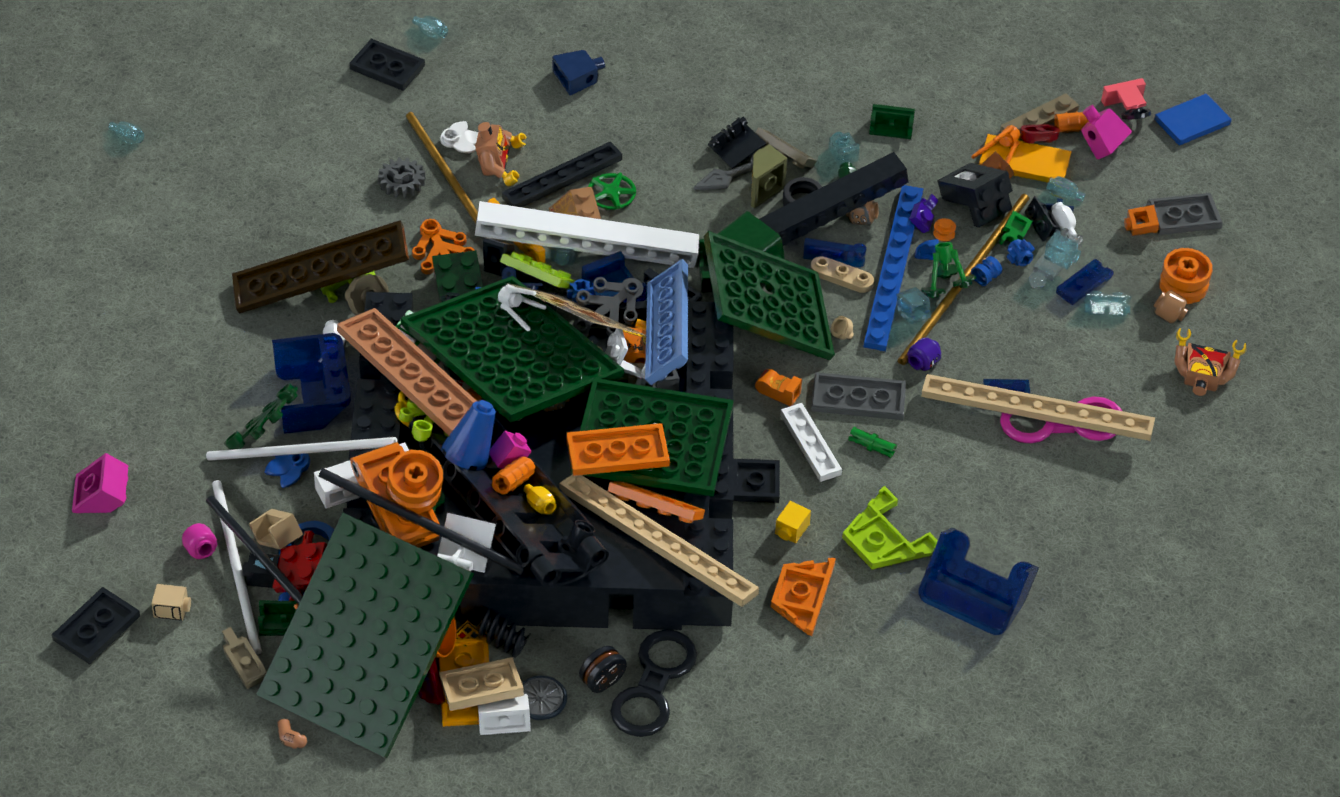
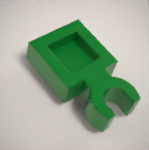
(1015, 227)

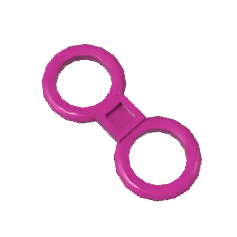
(1052, 427)

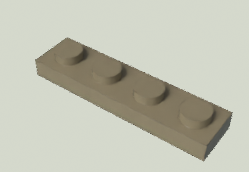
(1045, 113)

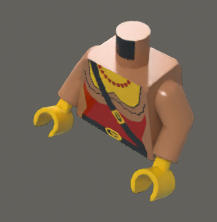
(493, 151)
(1205, 366)

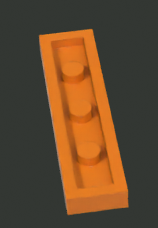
(664, 504)

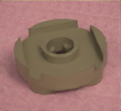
(357, 291)

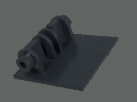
(736, 142)

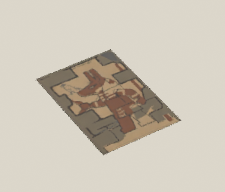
(579, 310)

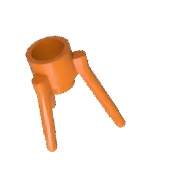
(1007, 138)

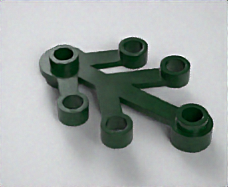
(270, 411)

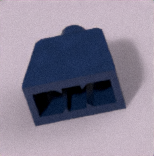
(576, 70)

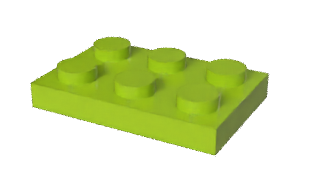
(537, 269)

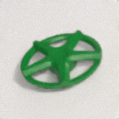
(613, 191)

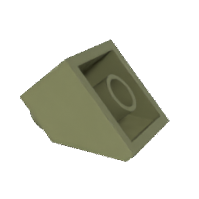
(767, 174)

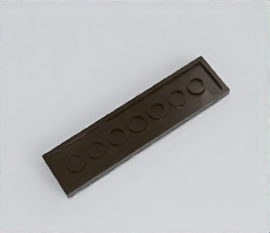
(320, 266)

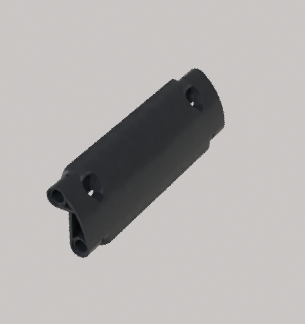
(525, 534)

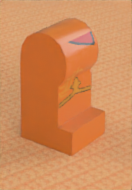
(779, 387)

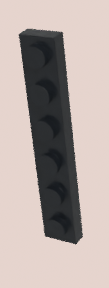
(562, 175)

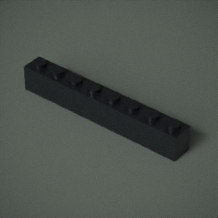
(838, 198)

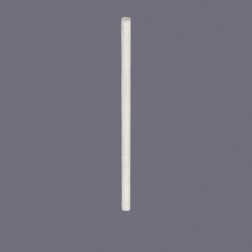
(300, 449)
(237, 572)

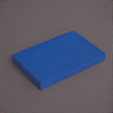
(1192, 119)

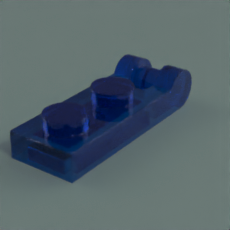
(848, 254)
(1084, 281)

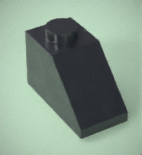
(492, 253)

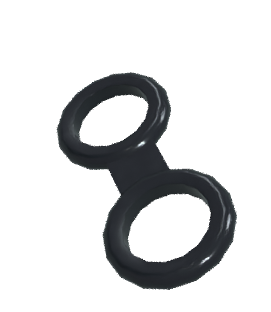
(653, 683)

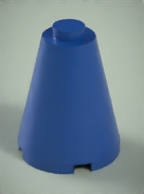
(471, 437)

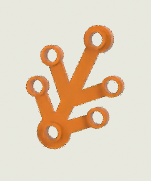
(432, 231)

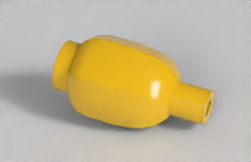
(540, 499)

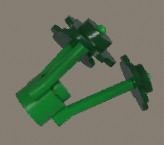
(944, 254)

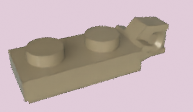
(243, 659)

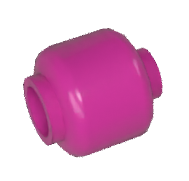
(199, 541)

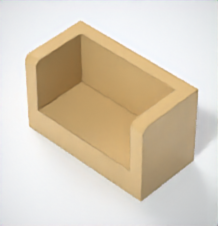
(275, 529)

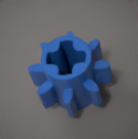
(1020, 252)
(578, 285)

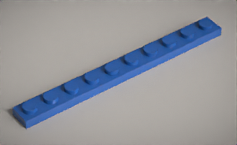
(892, 270)

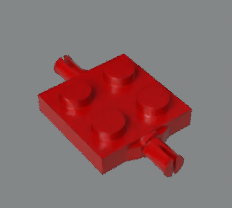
(300, 562)

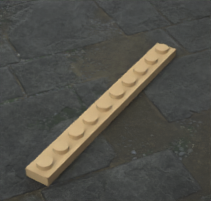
(1038, 407)
(660, 539)

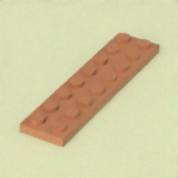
(407, 368)

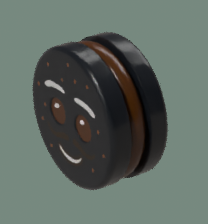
(602, 669)

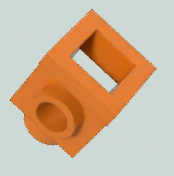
(1145, 215)

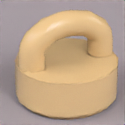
(842, 328)

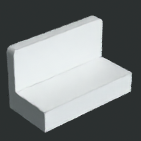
(505, 716)

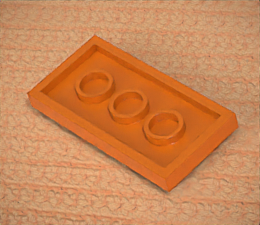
(617, 449)

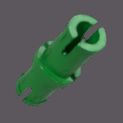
(872, 442)

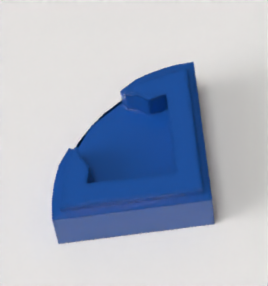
(926, 249)

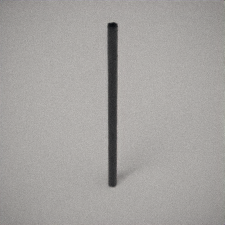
(420, 520)
(254, 549)

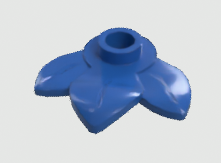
(288, 468)

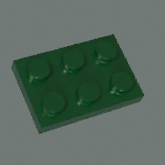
(457, 272)

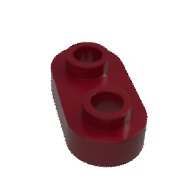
(1040, 132)

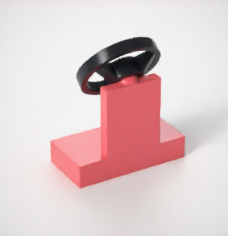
(1131, 95)

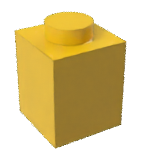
(792, 522)

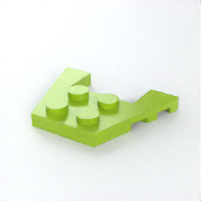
(879, 541)

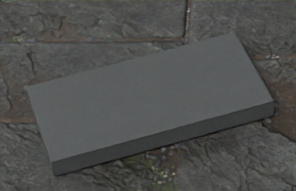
(858, 396)

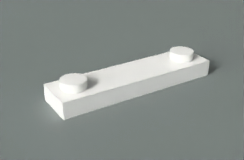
(811, 442)

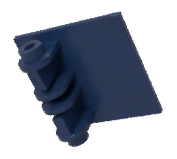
(510, 271)

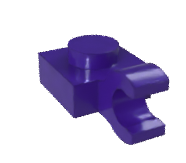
(922, 215)

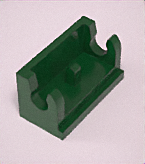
(892, 121)
(275, 617)

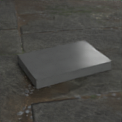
(1186, 213)

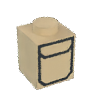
(170, 602)

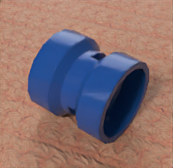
(987, 270)

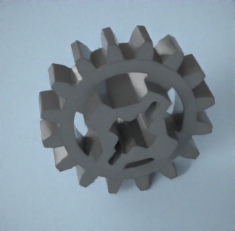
(401, 177)

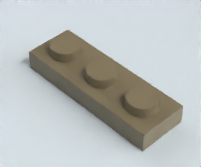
(800, 158)

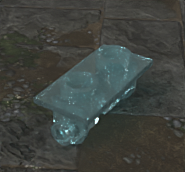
(1097, 301)

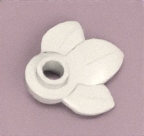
(459, 138)

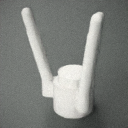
(511, 297)

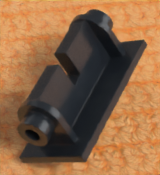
(1041, 219)

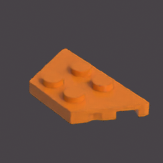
(802, 592)

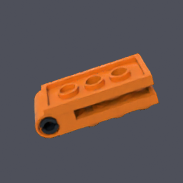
(372, 473)

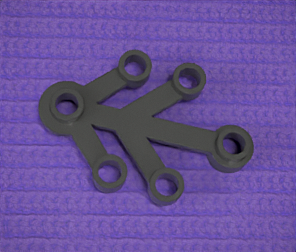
(610, 304)

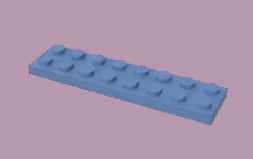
(667, 322)

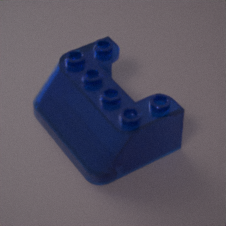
(323, 377)
(971, 590)

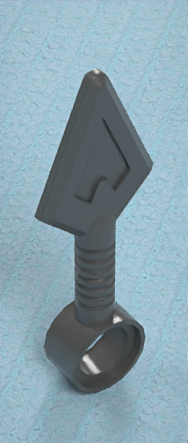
(721, 179)

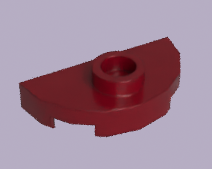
(431, 688)

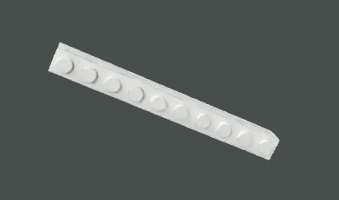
(586, 234)

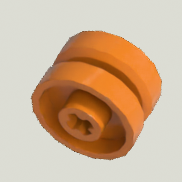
(1186, 273)
(415, 480)

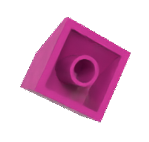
(100, 486)

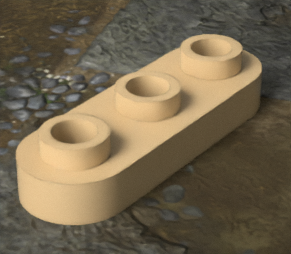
(843, 274)

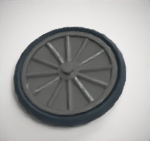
(545, 697)

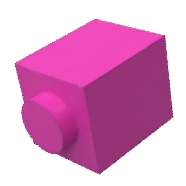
(509, 448)

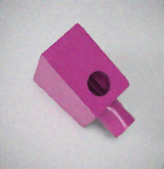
(1104, 131)

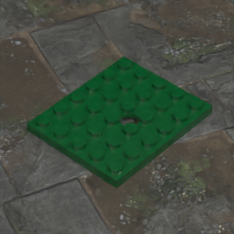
(789, 315)
(692, 427)

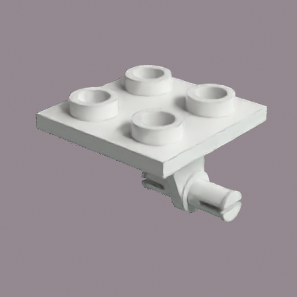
(617, 350)
(474, 529)

